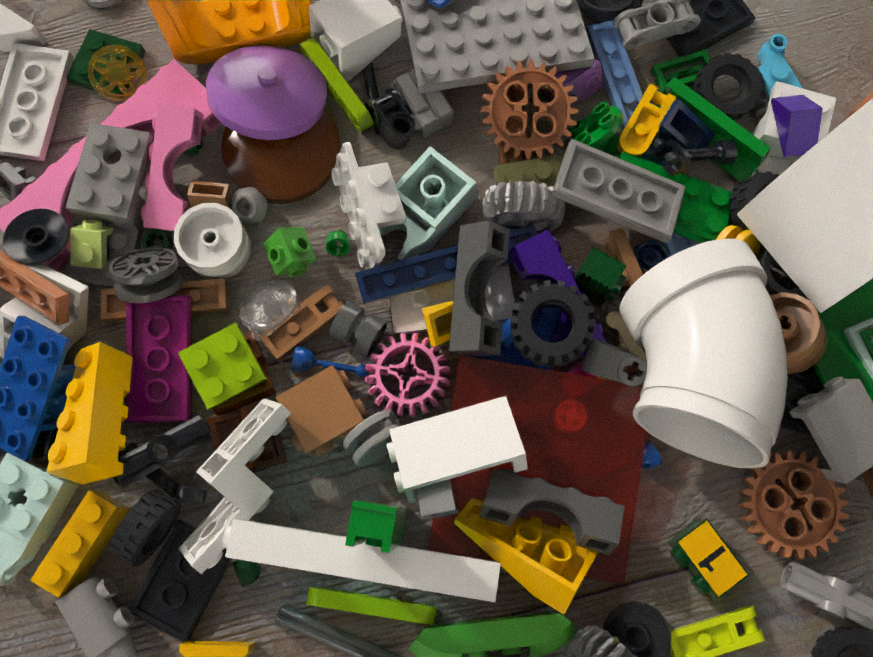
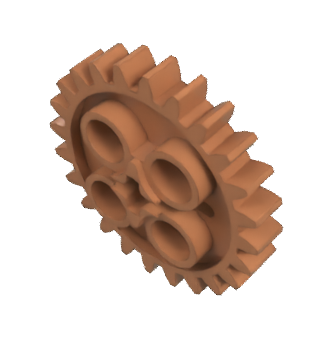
(502, 109)
(771, 520)

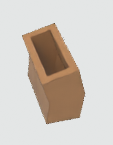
(209, 192)

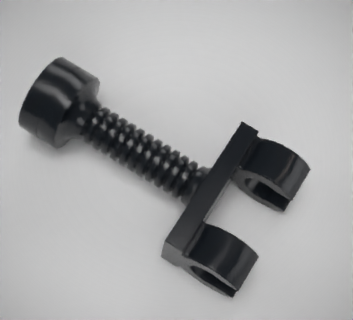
(723, 152)

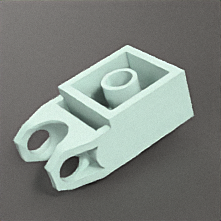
(427, 214)
(27, 524)

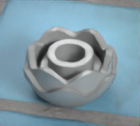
(257, 203)

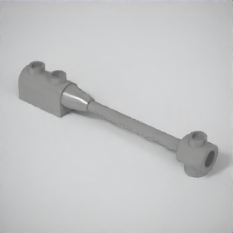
(97, 620)

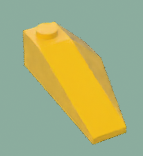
(532, 553)

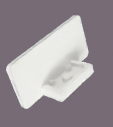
(370, 202)

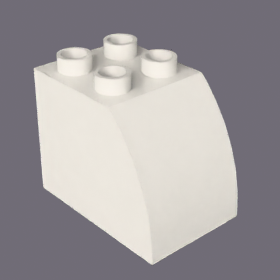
(821, 213)

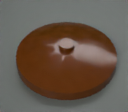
(286, 167)

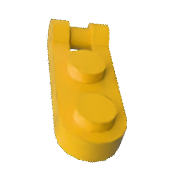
(644, 122)

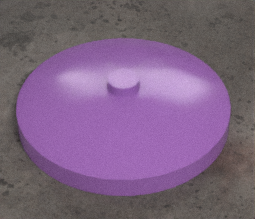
(266, 92)

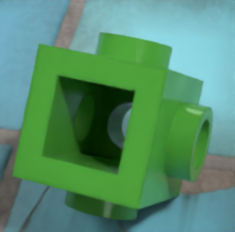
(289, 251)

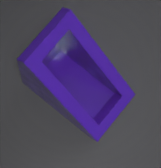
(797, 123)

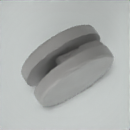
(371, 438)

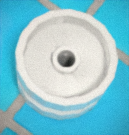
(212, 241)

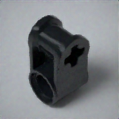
(390, 113)

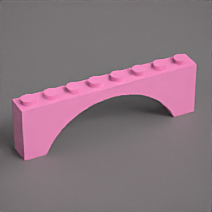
(51, 190)

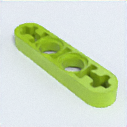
(337, 86)
(371, 605)

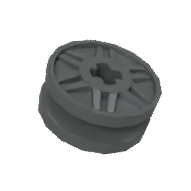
(146, 275)

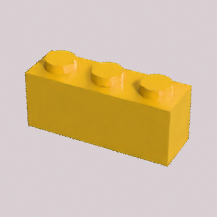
(80, 543)

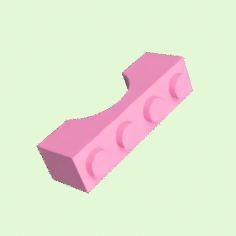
(175, 132)

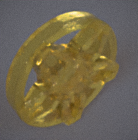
(116, 72)

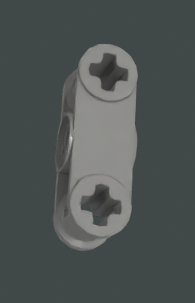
(655, 22)

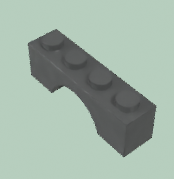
(480, 251)
(593, 520)

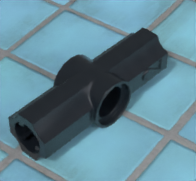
(178, 442)

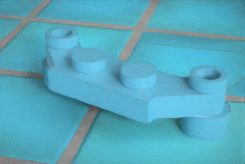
(774, 65)

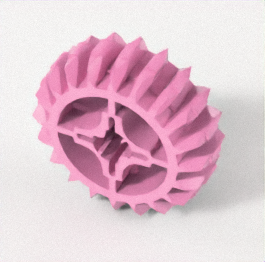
(393, 372)

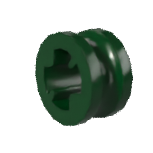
(152, 234)

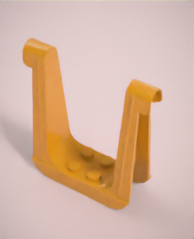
(212, 28)

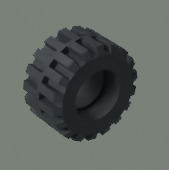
(557, 297)

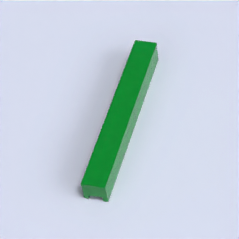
(376, 525)

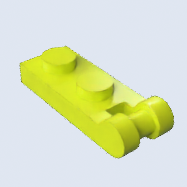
(716, 634)

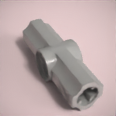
(828, 594)

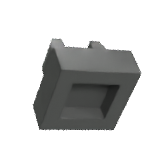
(12, 180)

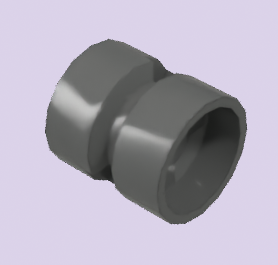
(359, 329)

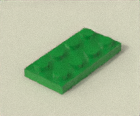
(703, 207)

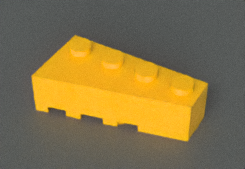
(92, 417)

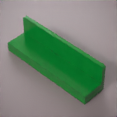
(750, 150)

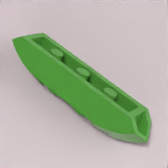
(538, 631)

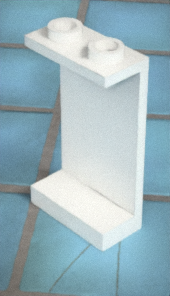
(455, 445)

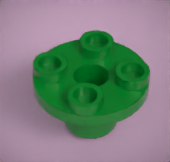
(599, 128)

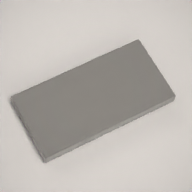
(619, 191)

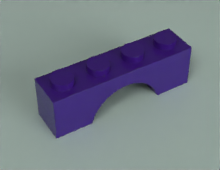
(541, 261)

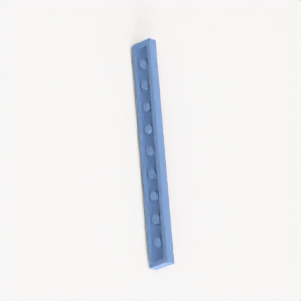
(625, 94)

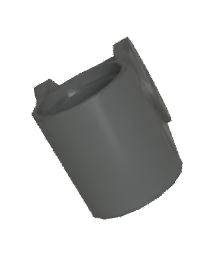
(609, 362)

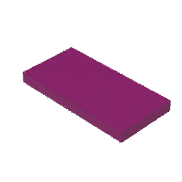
(158, 377)

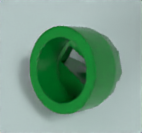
(331, 243)

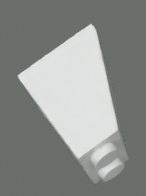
(354, 31)

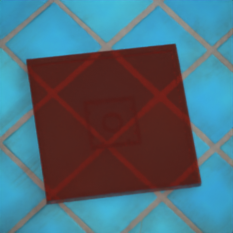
(573, 436)

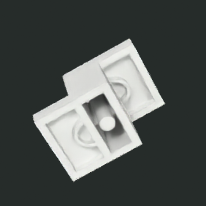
(767, 130)
(78, 307)

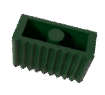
(600, 277)

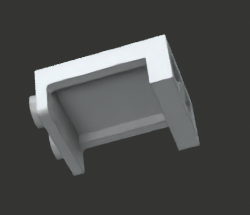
(841, 426)

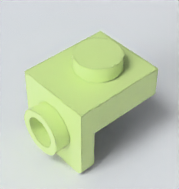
(89, 244)

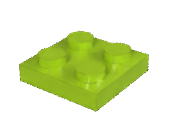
(222, 366)

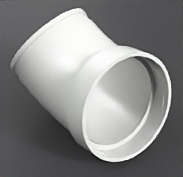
(710, 354)

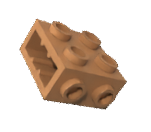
(321, 411)

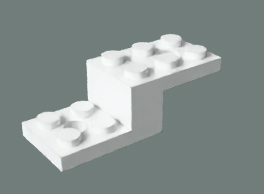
(241, 488)

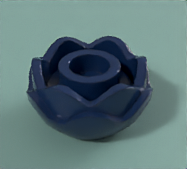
(652, 250)

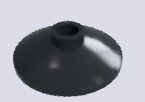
(27, 229)

